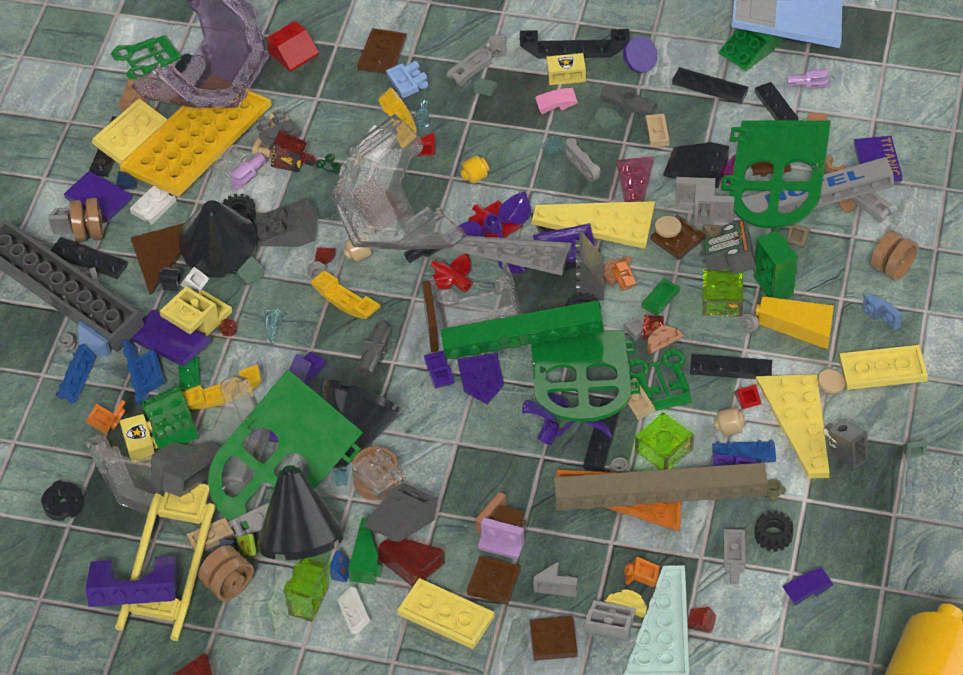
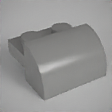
(609, 620)

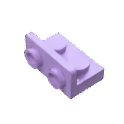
(501, 538)

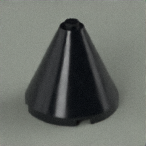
(217, 239)
(362, 408)
(297, 520)

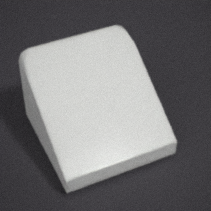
(195, 280)

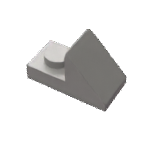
(60, 221)
(551, 583)

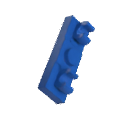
(76, 374)
(761, 451)

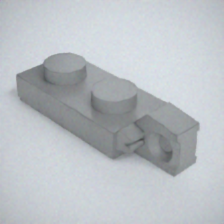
(734, 553)

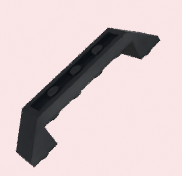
(589, 48)

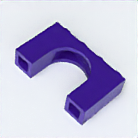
(158, 586)

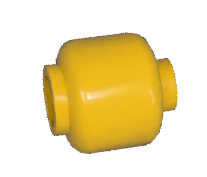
(474, 169)

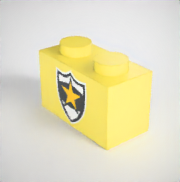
(566, 69)
(137, 437)

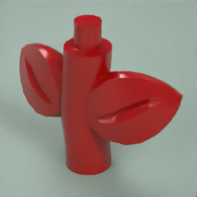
(453, 274)

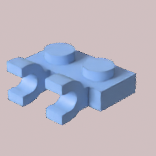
(402, 80)

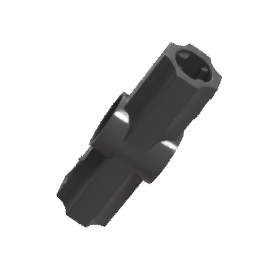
(628, 100)
(373, 350)

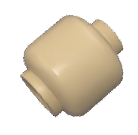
(356, 253)
(730, 421)

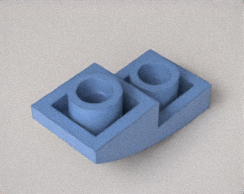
(879, 308)

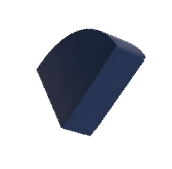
(125, 181)

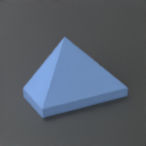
(96, 343)

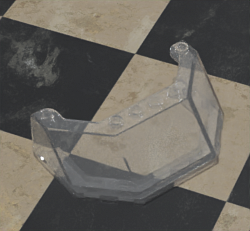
(374, 201)
(131, 479)

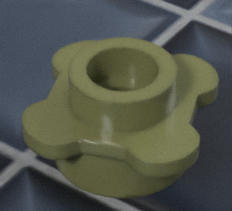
(776, 485)

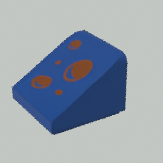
(339, 567)

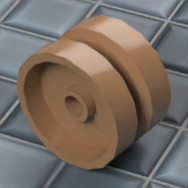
(88, 219)
(894, 255)
(361, 488)
(226, 573)

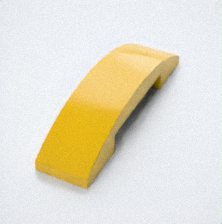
(393, 104)
(342, 298)
(210, 397)

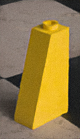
(797, 319)

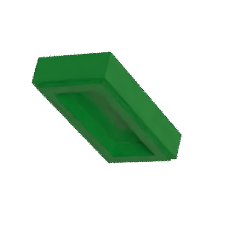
(660, 297)

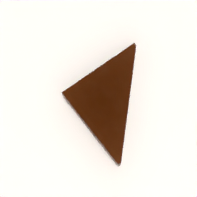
(155, 251)

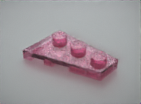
(634, 177)

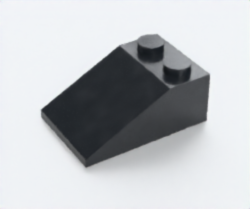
(698, 161)

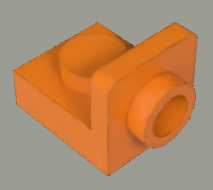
(641, 571)

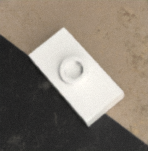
(353, 610)

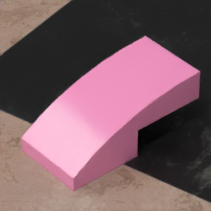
(560, 98)

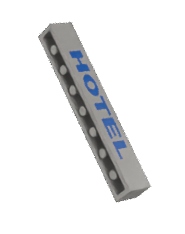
(835, 188)

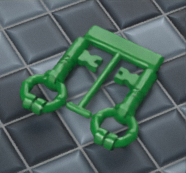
(167, 47)
(669, 401)

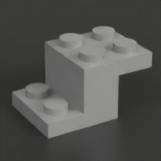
(700, 196)

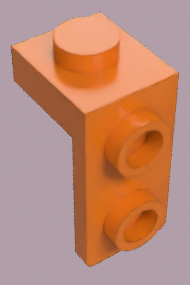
(104, 419)

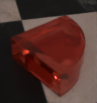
(325, 255)

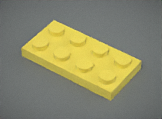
(129, 131)
(883, 367)
(446, 613)

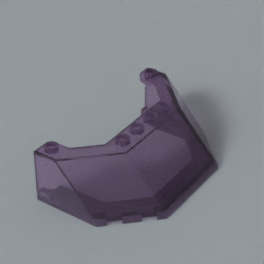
(222, 64)

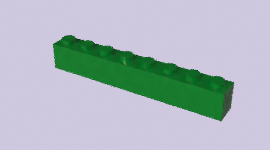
(522, 330)

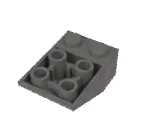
(287, 225)
(589, 268)
(402, 513)

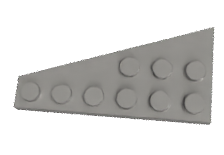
(532, 254)

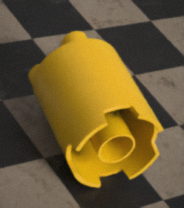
(930, 644)

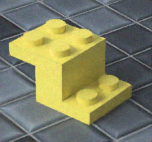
(195, 311)

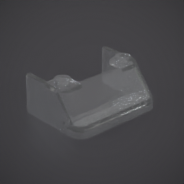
(477, 308)

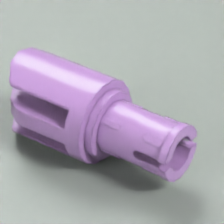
(810, 78)
(246, 171)

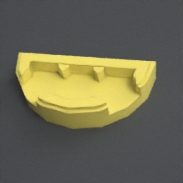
(629, 599)

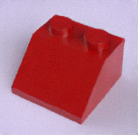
(291, 46)

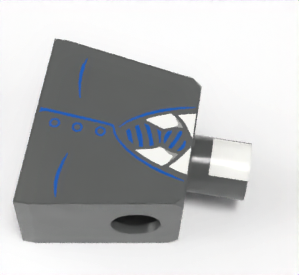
(848, 443)

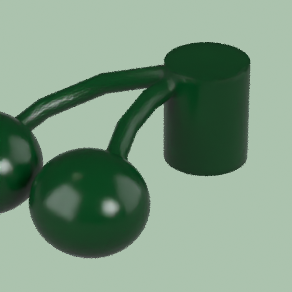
(329, 158)

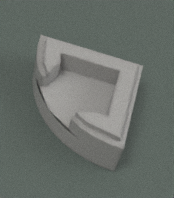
(634, 327)

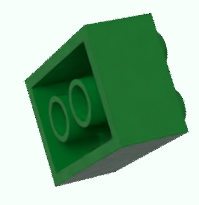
(775, 266)

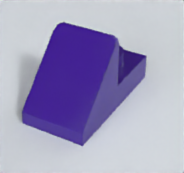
(307, 367)

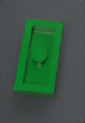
(189, 375)

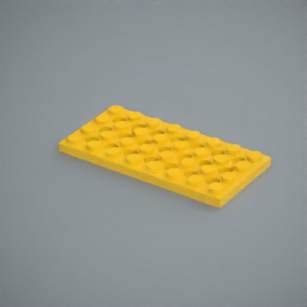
(254, 107)

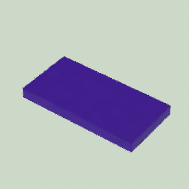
(169, 339)

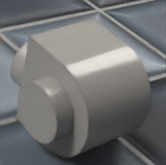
(496, 45)

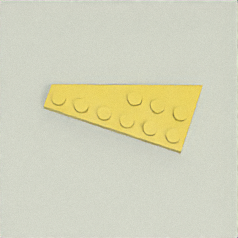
(614, 222)
(799, 414)

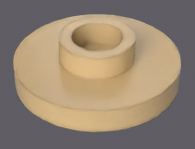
(668, 226)
(831, 381)

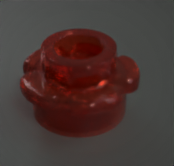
(227, 327)

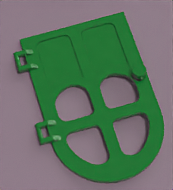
(778, 144)
(580, 354)
(303, 427)

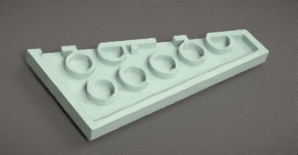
(663, 636)

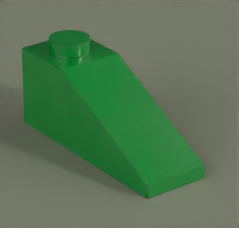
(364, 561)

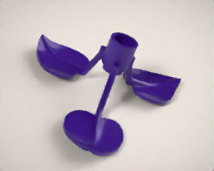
(515, 209)
(550, 428)

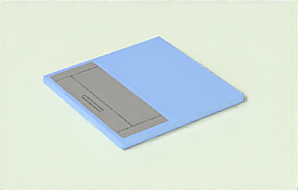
(794, 19)

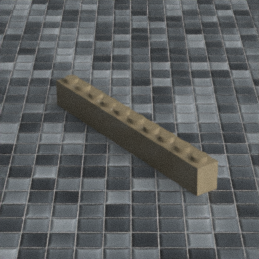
(660, 486)

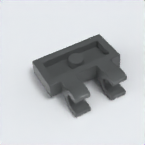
(268, 135)

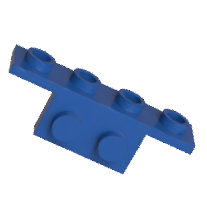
(144, 371)

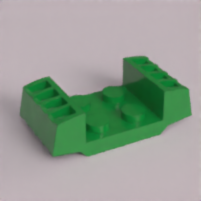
(170, 418)

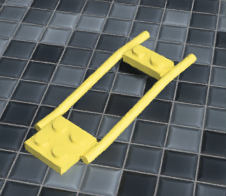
(189, 508)

